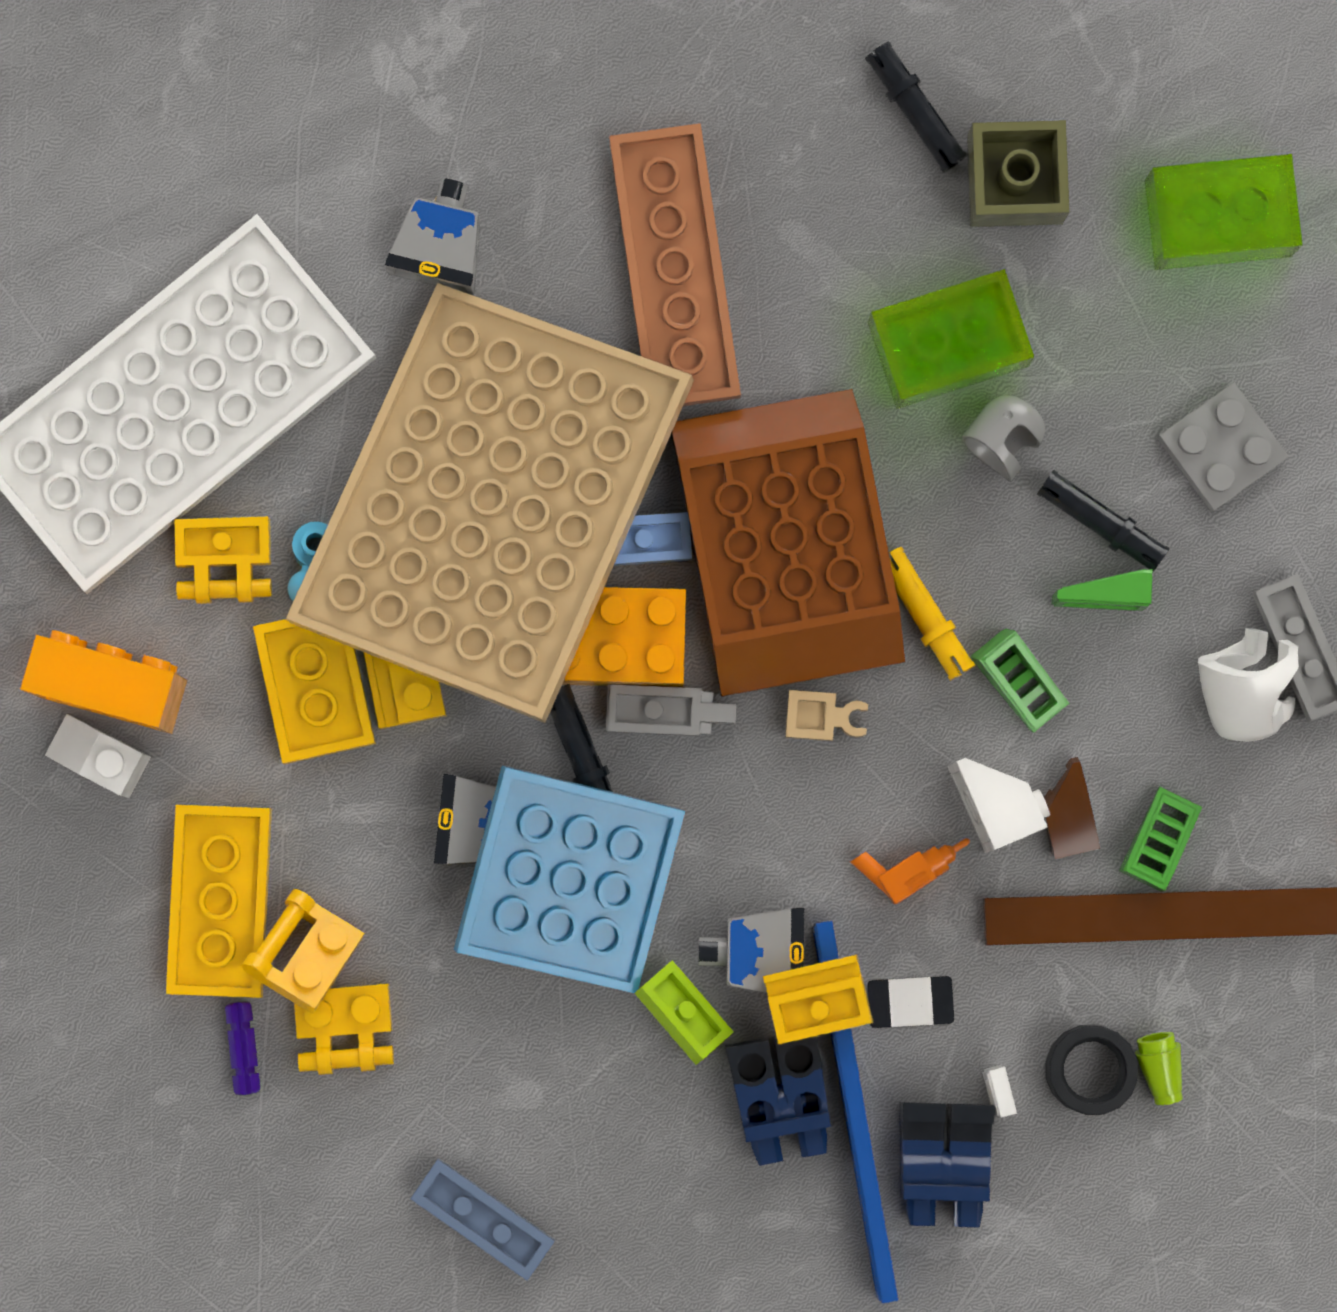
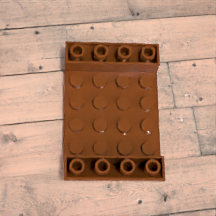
(789, 542)

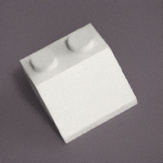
(998, 804)

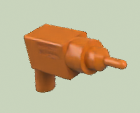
(911, 872)

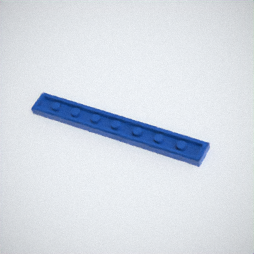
(859, 1138)

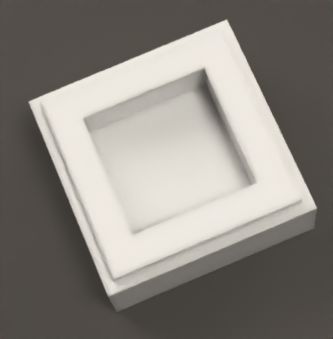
(999, 1091)

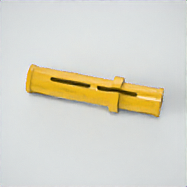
(928, 617)

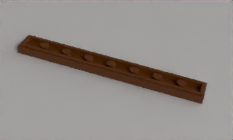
(1160, 916)

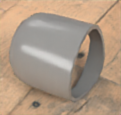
(991, 435)

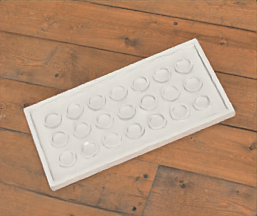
(174, 403)

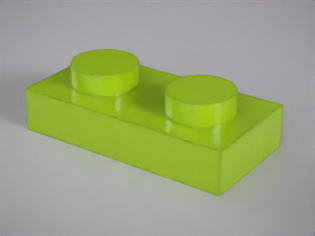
(684, 1012)

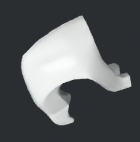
(1246, 702)

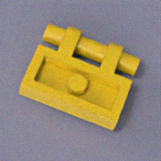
(223, 543)
(346, 1012)

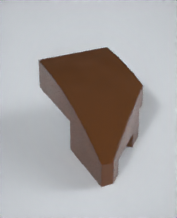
(1071, 819)

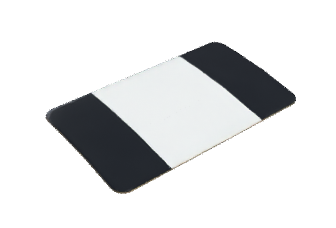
(911, 1001)

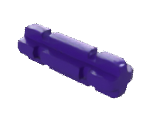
(242, 1048)

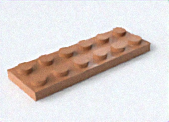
(675, 257)

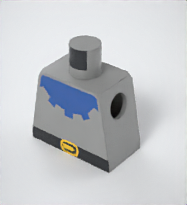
(438, 241)
(461, 820)
(756, 947)

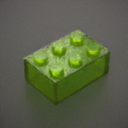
(1223, 212)
(950, 339)

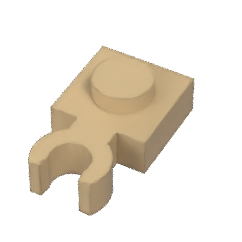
(815, 716)

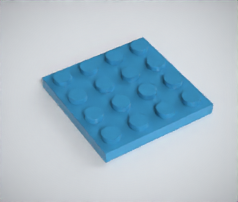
(569, 880)

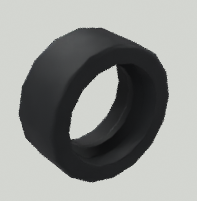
(1127, 1069)

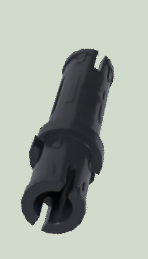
(916, 107)
(1103, 521)
(578, 741)

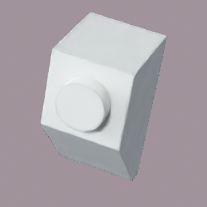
(97, 756)

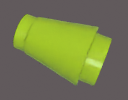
(1161, 1066)

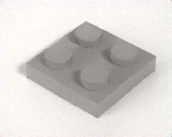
(1222, 447)

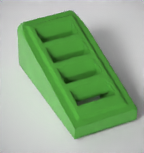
(1119, 592)
(1007, 689)
(1147, 875)

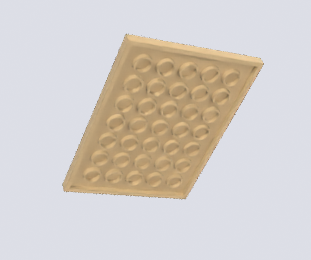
(490, 501)

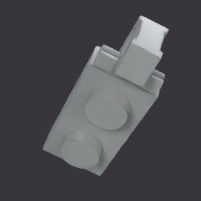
(665, 711)

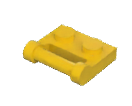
(316, 960)

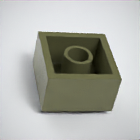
(1018, 173)

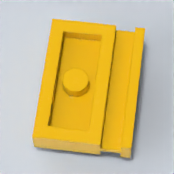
(402, 695)
(817, 999)

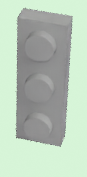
(1292, 618)

